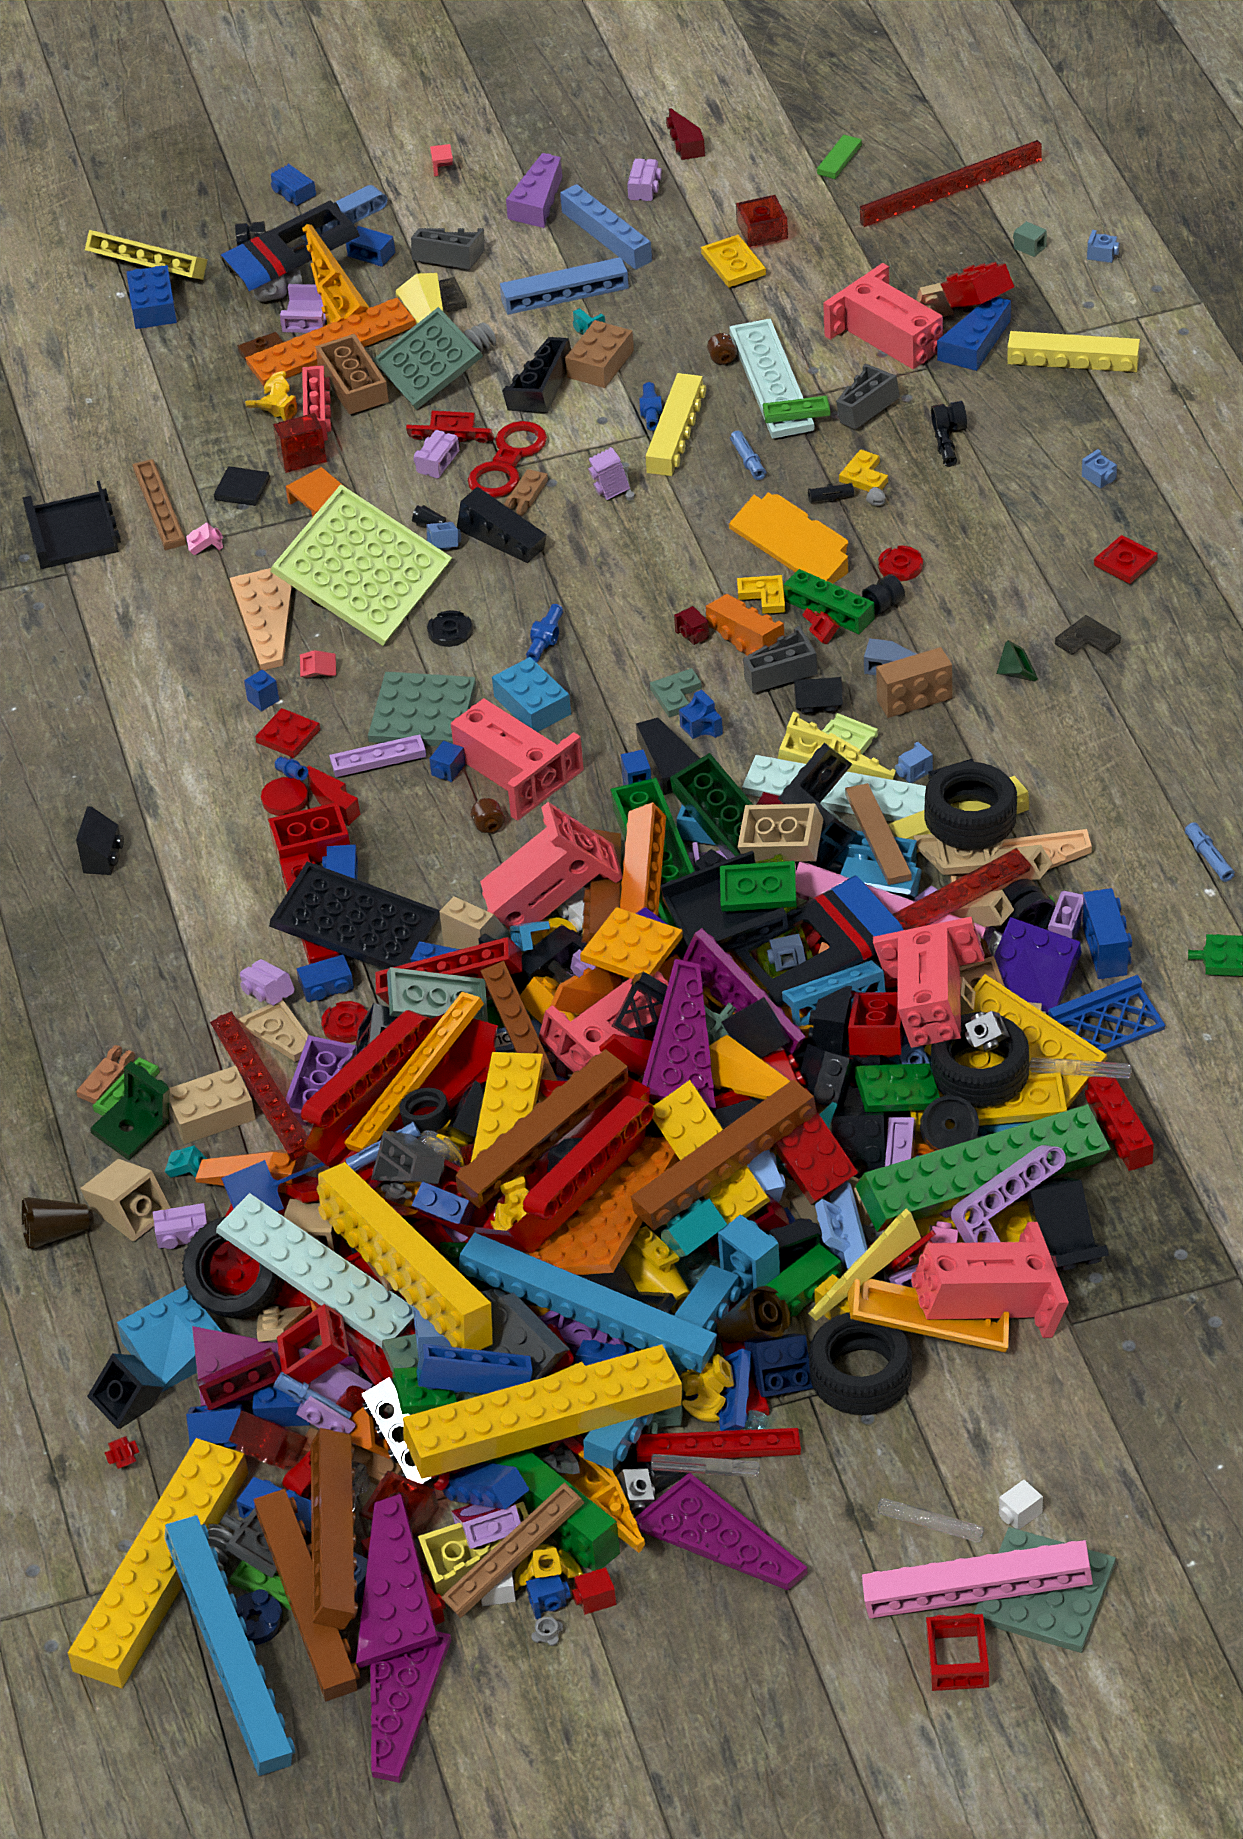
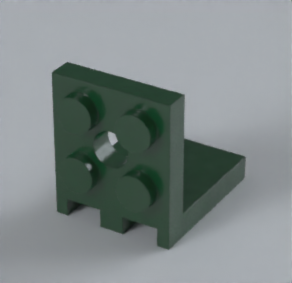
(142, 1107)

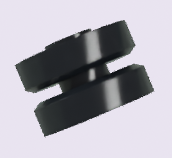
(1029, 903)
(958, 1112)

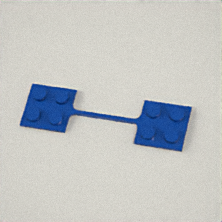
(259, 1182)

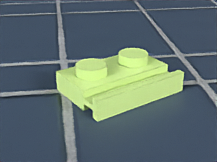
(852, 731)

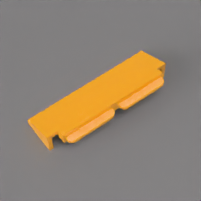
(792, 537)
(899, 1308)

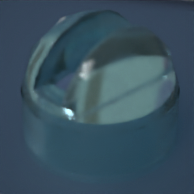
(756, 1420)

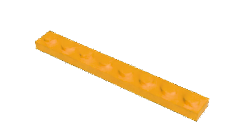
(414, 1071)

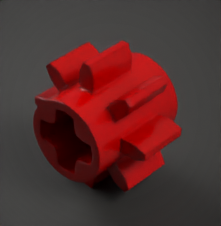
(122, 1452)

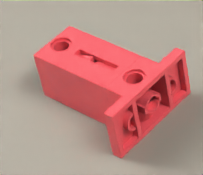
(884, 318)
(516, 755)
(548, 870)
(928, 976)
(580, 1039)
(992, 1279)

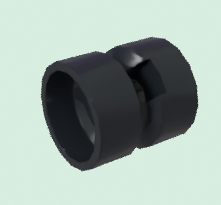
(243, 231)
(949, 417)
(884, 593)

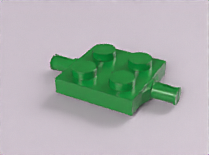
(1221, 955)

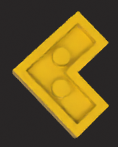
(861, 472)
(764, 587)

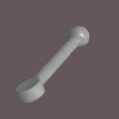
(629, 495)

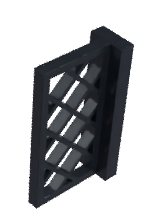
(653, 990)

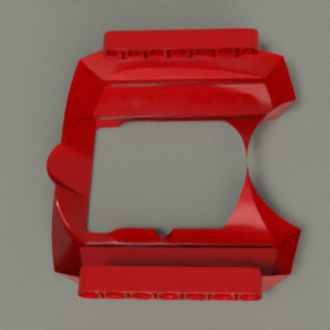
(607, 1133)

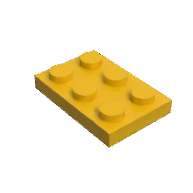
(733, 261)

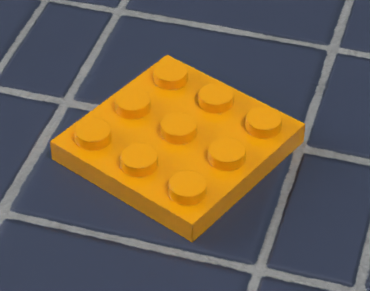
(631, 944)

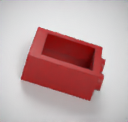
(331, 1352)
(957, 1675)

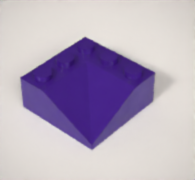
(1036, 962)

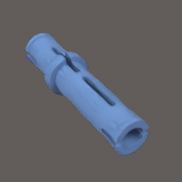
(750, 459)
(1204, 845)
(370, 1153)
(301, 1392)

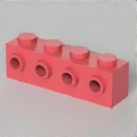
(317, 397)

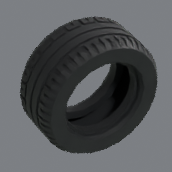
(970, 828)
(982, 1086)
(201, 1286)
(855, 1393)

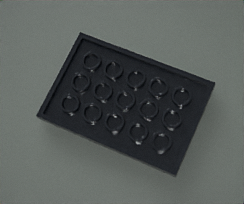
(353, 917)

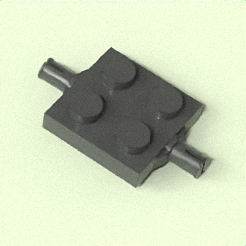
(249, 1543)

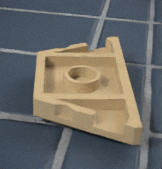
(953, 860)

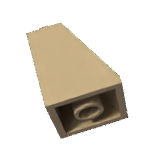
(466, 923)
(125, 1197)
(308, 1219)

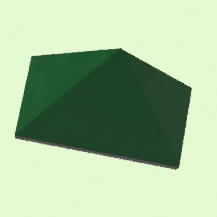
(1015, 663)

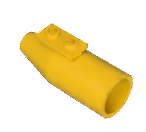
(652, 1266)

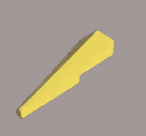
(420, 295)
(805, 738)
(888, 1246)

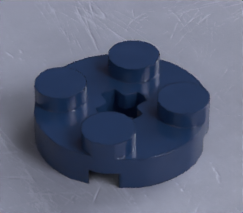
(270, 1615)

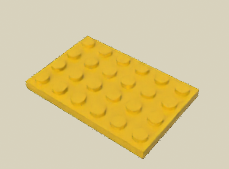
(1044, 1035)

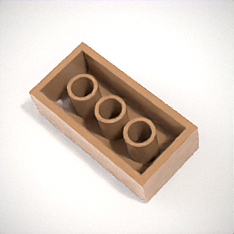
(352, 374)

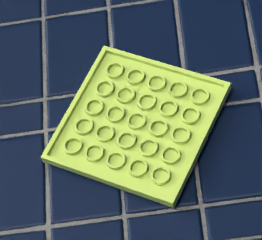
(361, 564)

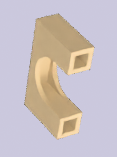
(994, 906)

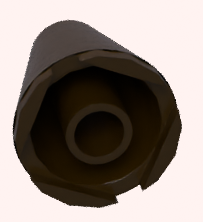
(52, 1220)
(755, 1317)

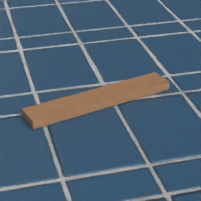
(159, 504)
(878, 834)
(512, 1550)

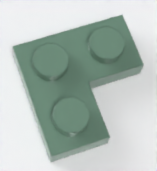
(671, 690)

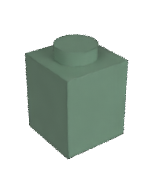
(1030, 239)

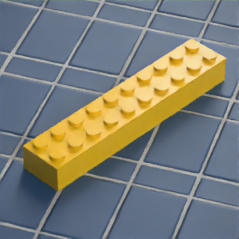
(405, 1258)
(542, 1411)
(147, 1575)

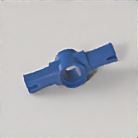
(650, 406)
(544, 632)

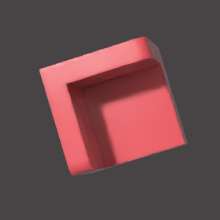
(441, 156)
(317, 663)

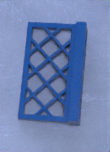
(1101, 1000)

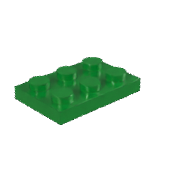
(758, 886)
(896, 1087)

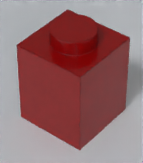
(594, 1591)

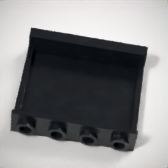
(72, 528)
(696, 904)

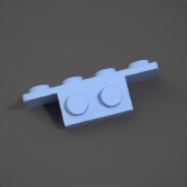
(841, 1223)

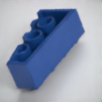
(975, 335)

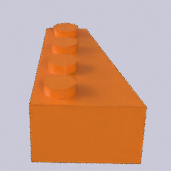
(741, 625)

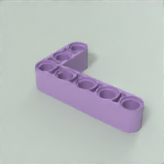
(999, 1196)

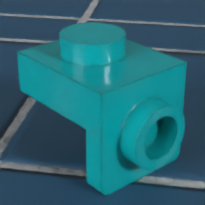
(583, 321)
(184, 1161)

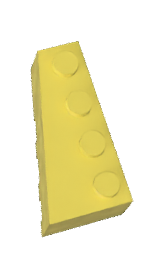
(448, 1554)

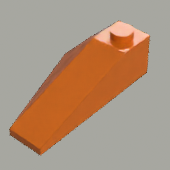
(582, 992)
(278, 1163)

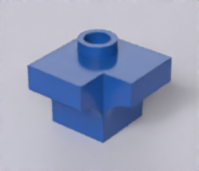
(700, 717)

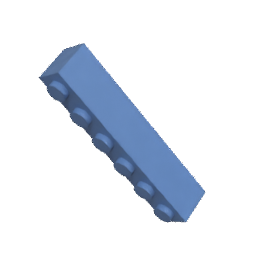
(606, 226)
(564, 285)

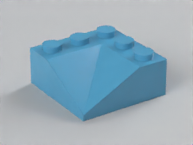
(164, 1336)

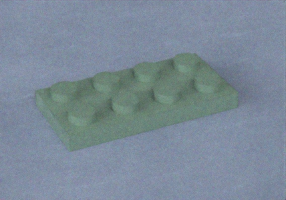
(430, 992)

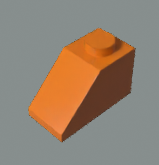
(365, 1434)

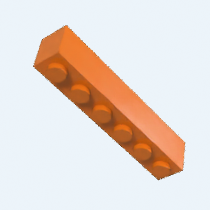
(643, 859)

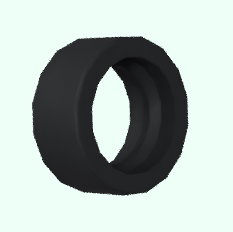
(425, 1098)

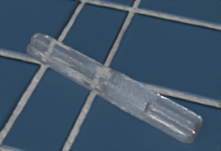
(1080, 1067)
(705, 1465)
(930, 1520)

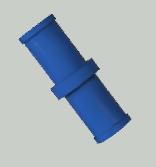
(291, 768)

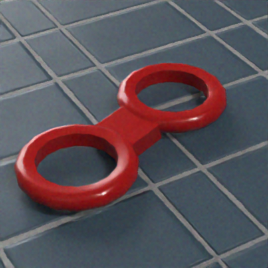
(508, 457)

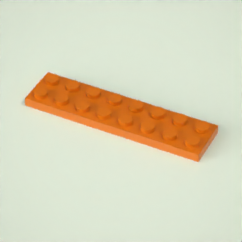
(369, 327)

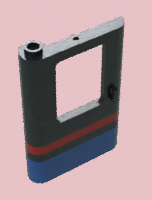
(270, 257)
(846, 921)

